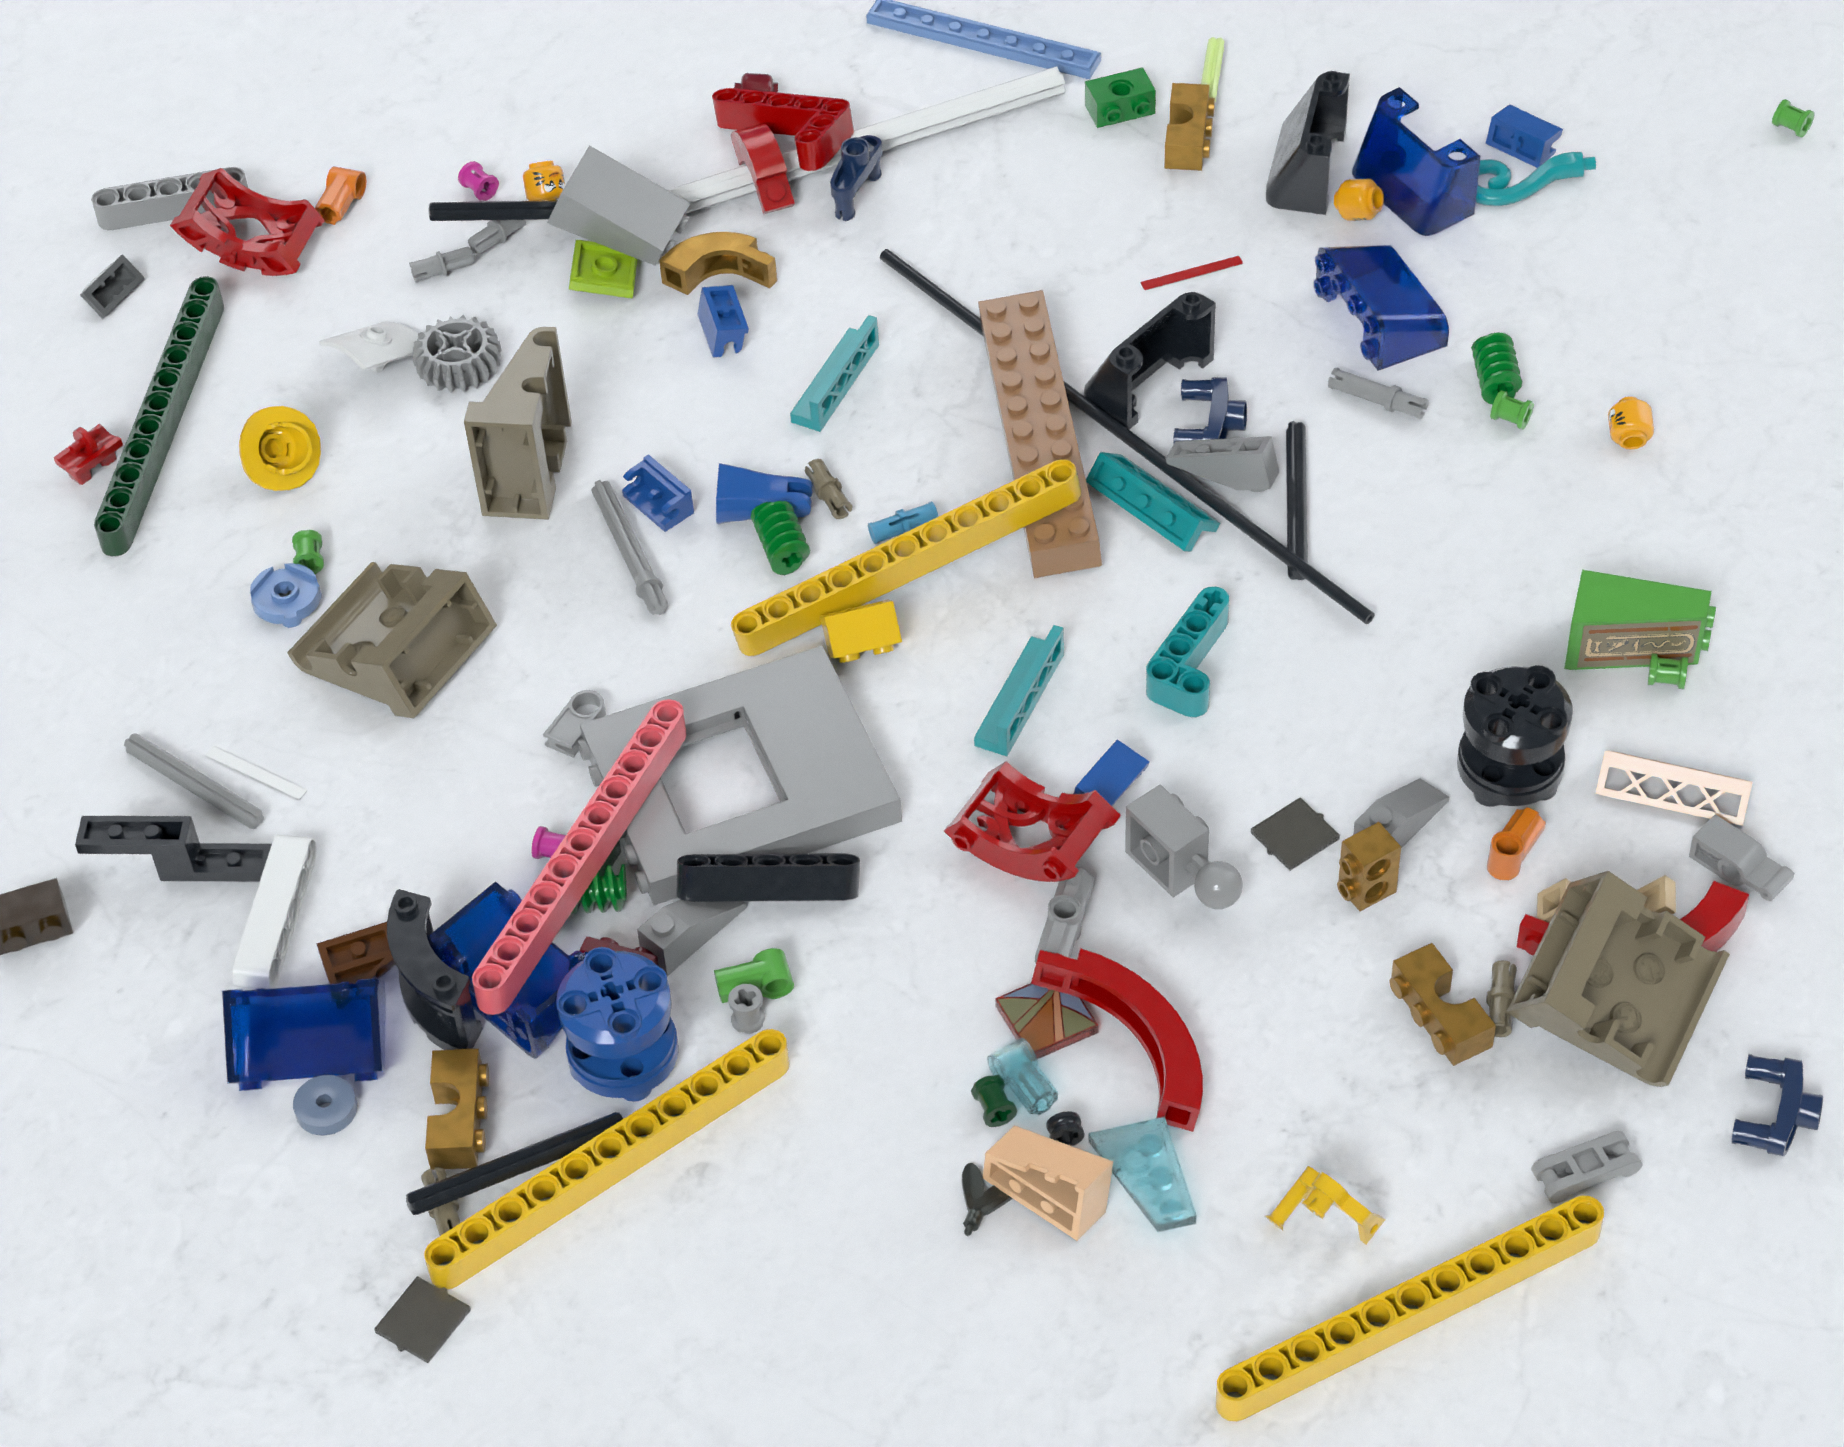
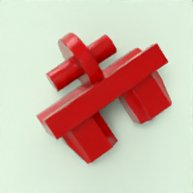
(87, 451)

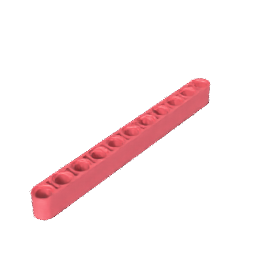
(578, 858)

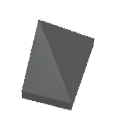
(111, 286)

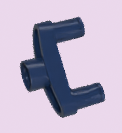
(858, 160)
(1224, 413)
(1794, 1110)

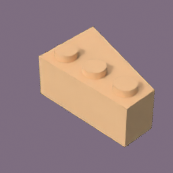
(1050, 1179)

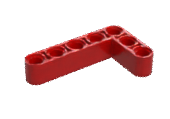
(815, 121)

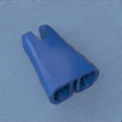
(744, 489)

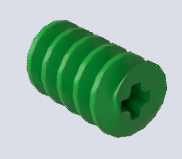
(1496, 366)
(780, 536)
(605, 889)

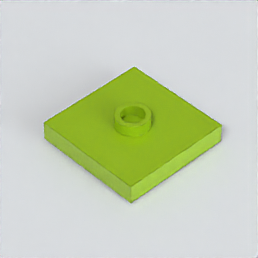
(602, 270)

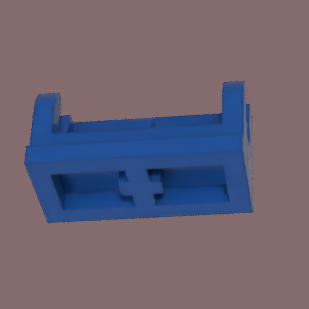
(1523, 135)
(721, 318)
(658, 494)
(1113, 773)

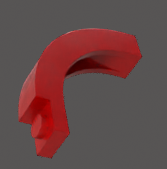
(1714, 917)
(1145, 1015)

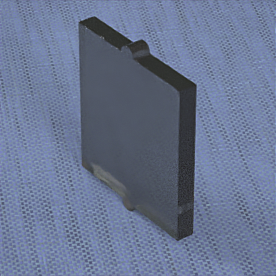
(1295, 834)
(422, 1319)

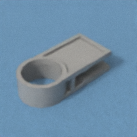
(566, 729)

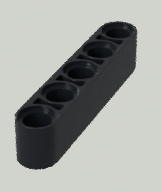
(768, 877)

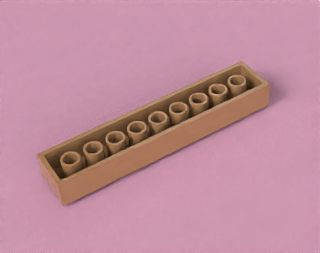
(1038, 425)

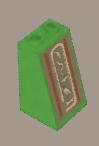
(1628, 619)

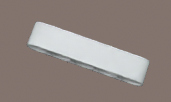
(274, 912)

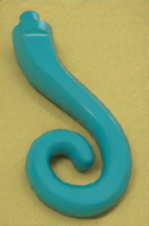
(1556, 168)

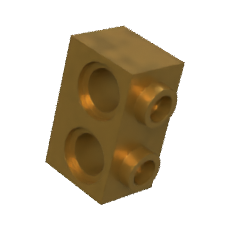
(1369, 866)

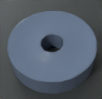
(327, 1119)

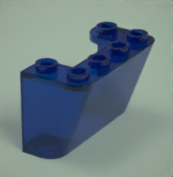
(1417, 183)
(1386, 298)

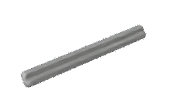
(194, 781)

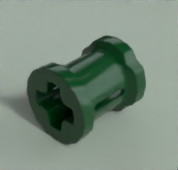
(996, 1106)

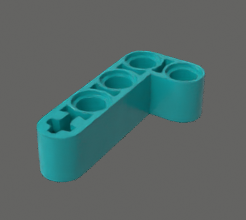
(1173, 671)

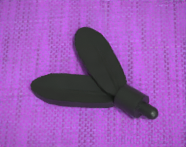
(977, 1199)

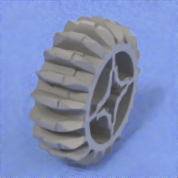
(456, 353)

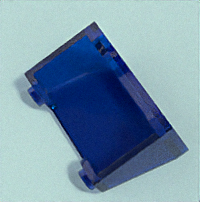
(465, 939)
(305, 1032)

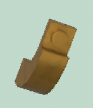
(716, 254)

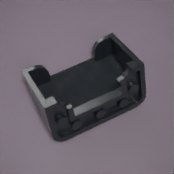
(1304, 146)
(1175, 335)

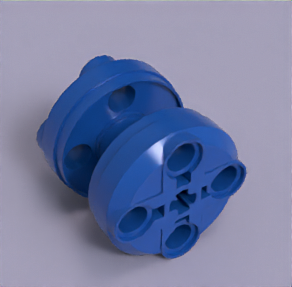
(618, 1024)

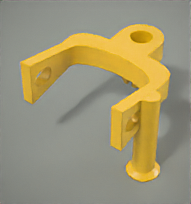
(1320, 1194)

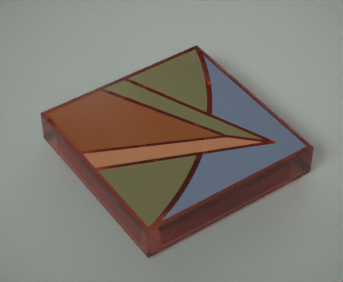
(1046, 1018)

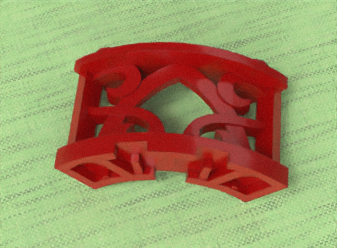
(284, 220)
(1051, 861)

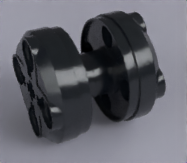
(1514, 735)

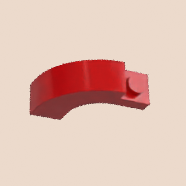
(763, 157)

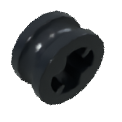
(1065, 1128)

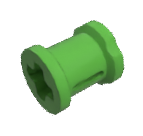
(1793, 118)
(1512, 410)
(307, 547)
(1667, 671)

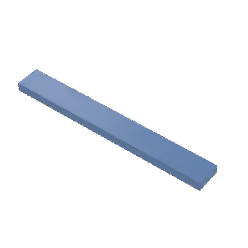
(984, 38)

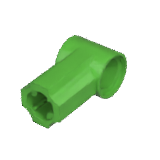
(767, 972)

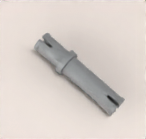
(1390, 397)

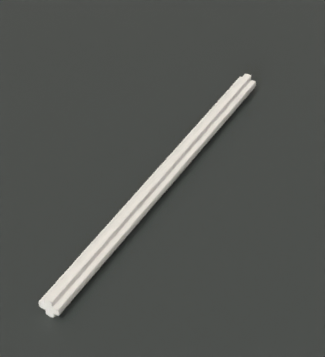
(892, 133)

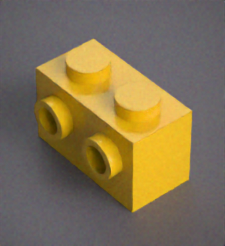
(861, 630)

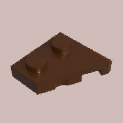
(357, 955)

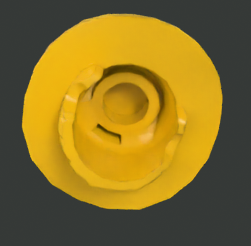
(279, 448)

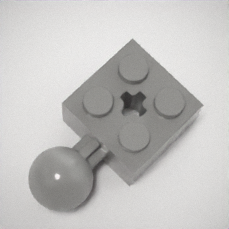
(1174, 849)

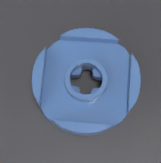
(287, 609)

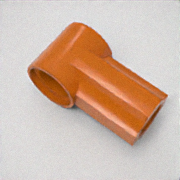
(341, 189)
(1514, 843)

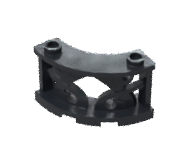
(430, 989)

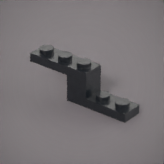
(173, 848)

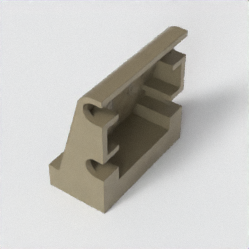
(520, 431)
(396, 635)
(1619, 979)

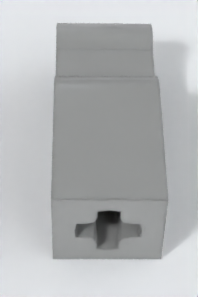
(1738, 858)

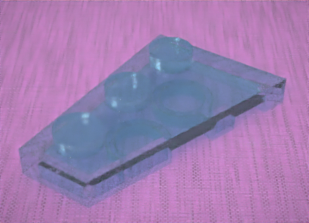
(1148, 1171)

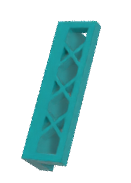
(836, 376)
(1150, 500)
(1021, 693)

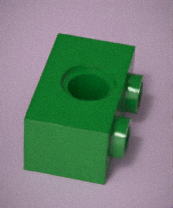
(1120, 97)

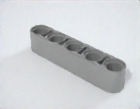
(150, 200)

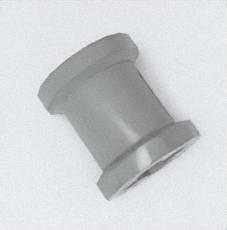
(746, 1006)

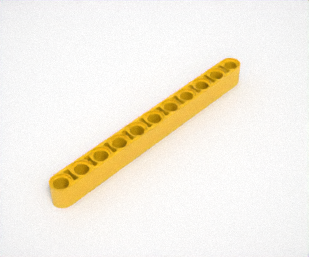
(907, 557)
(601, 1172)
(1401, 1321)

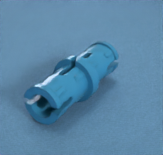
(901, 522)

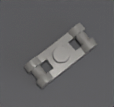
(1586, 1165)

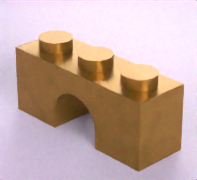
(1189, 126)
(1455, 1029)
(456, 1137)

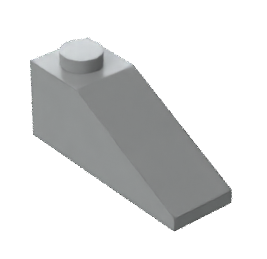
(1231, 462)
(1404, 810)
(684, 928)

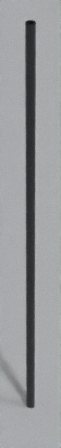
(1152, 455)

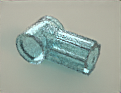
(1020, 1071)

